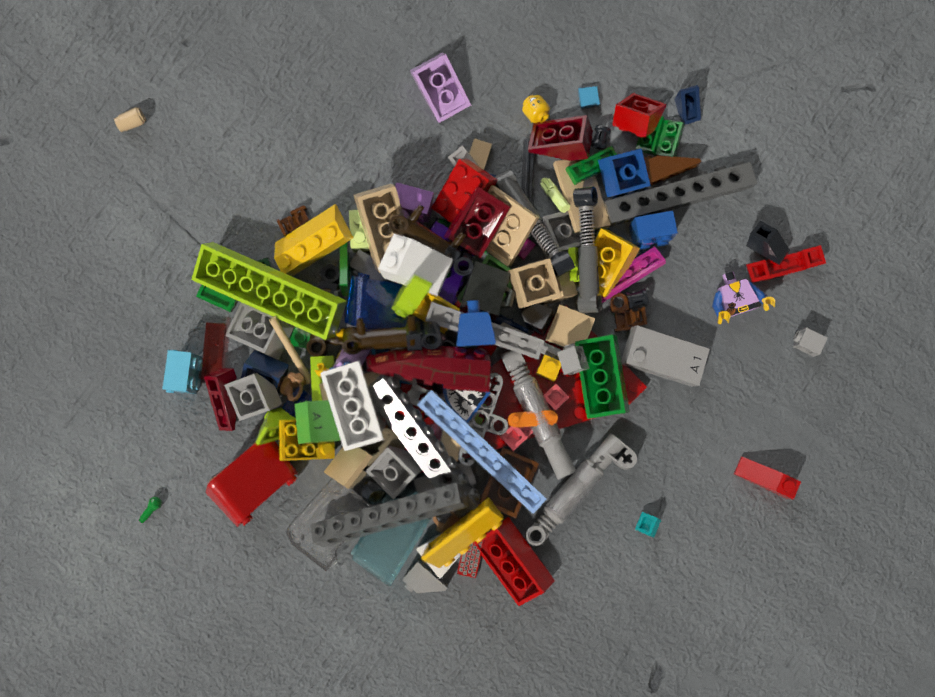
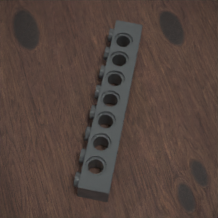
(744, 180)
(413, 439)
(389, 515)

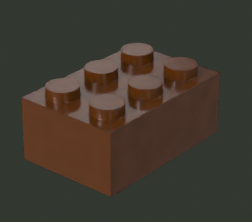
(500, 495)

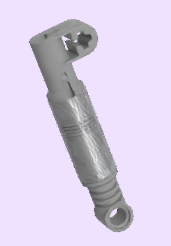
(532, 401)
(579, 485)

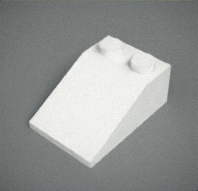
(409, 258)

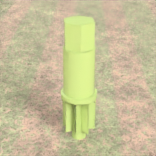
(555, 195)

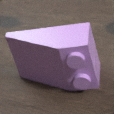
(440, 87)

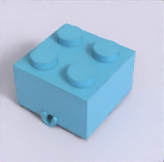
(182, 372)

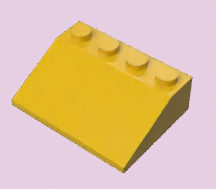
(462, 534)

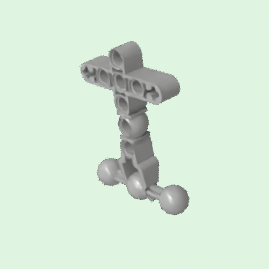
(487, 411)

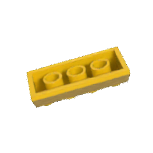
(312, 241)

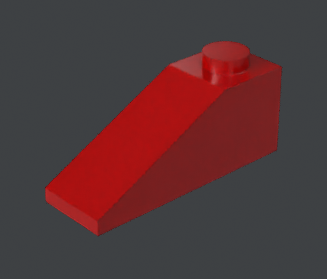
(767, 478)

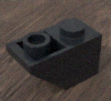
(768, 242)
(537, 317)

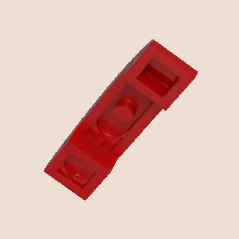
(791, 264)

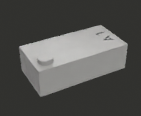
(665, 356)

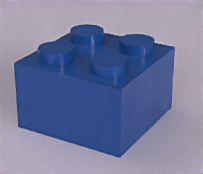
(624, 172)
(653, 229)

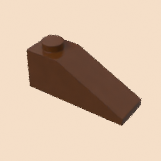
(665, 167)

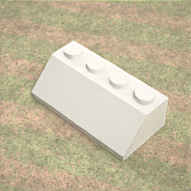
(352, 406)

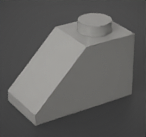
(423, 580)

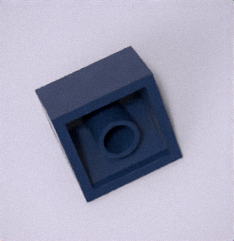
(267, 367)

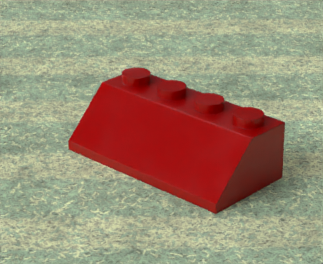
(515, 563)

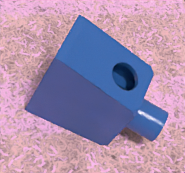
(475, 327)

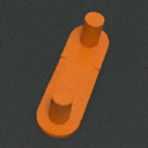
(527, 419)

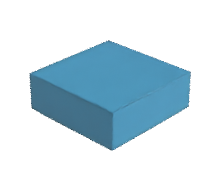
(588, 97)

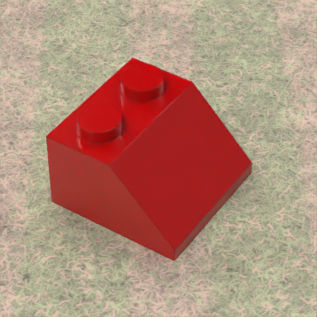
(638, 114)

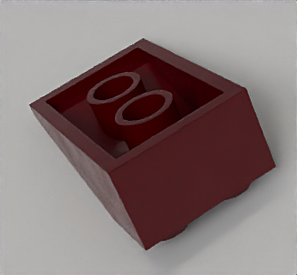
(562, 138)
(478, 221)

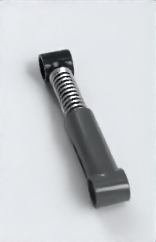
(560, 260)
(589, 299)

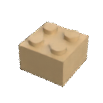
(534, 283)

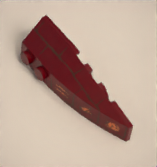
(453, 366)

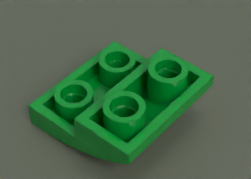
(663, 139)

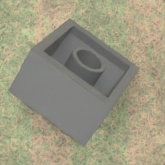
(252, 396)
(394, 470)

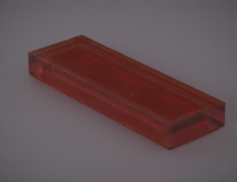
(213, 348)

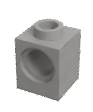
(809, 341)
(573, 359)

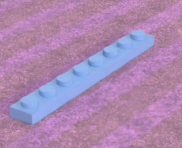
(481, 451)

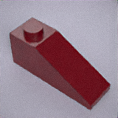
(220, 400)

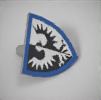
(464, 402)

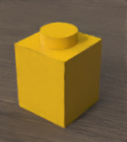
(548, 368)

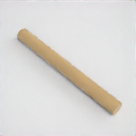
(290, 349)

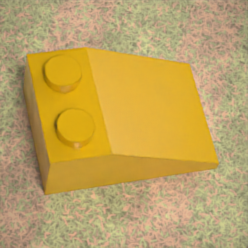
(614, 259)

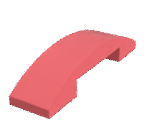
(516, 436)

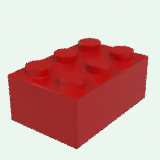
(460, 186)

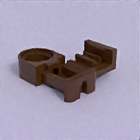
(295, 221)
(625, 318)

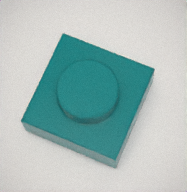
(648, 524)

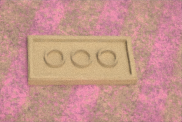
(567, 187)

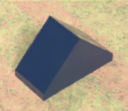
(688, 104)

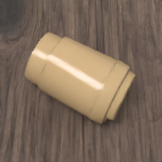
(130, 119)

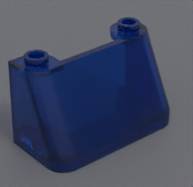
(373, 303)

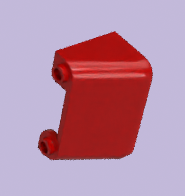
(250, 481)

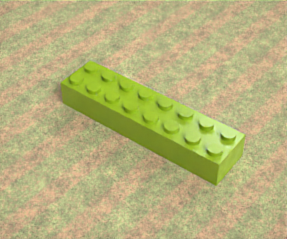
(269, 290)

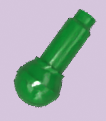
(153, 504)

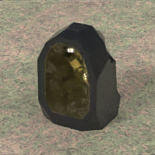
(372, 492)

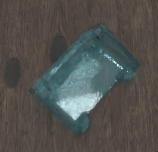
(388, 550)

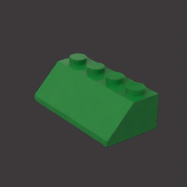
(604, 380)

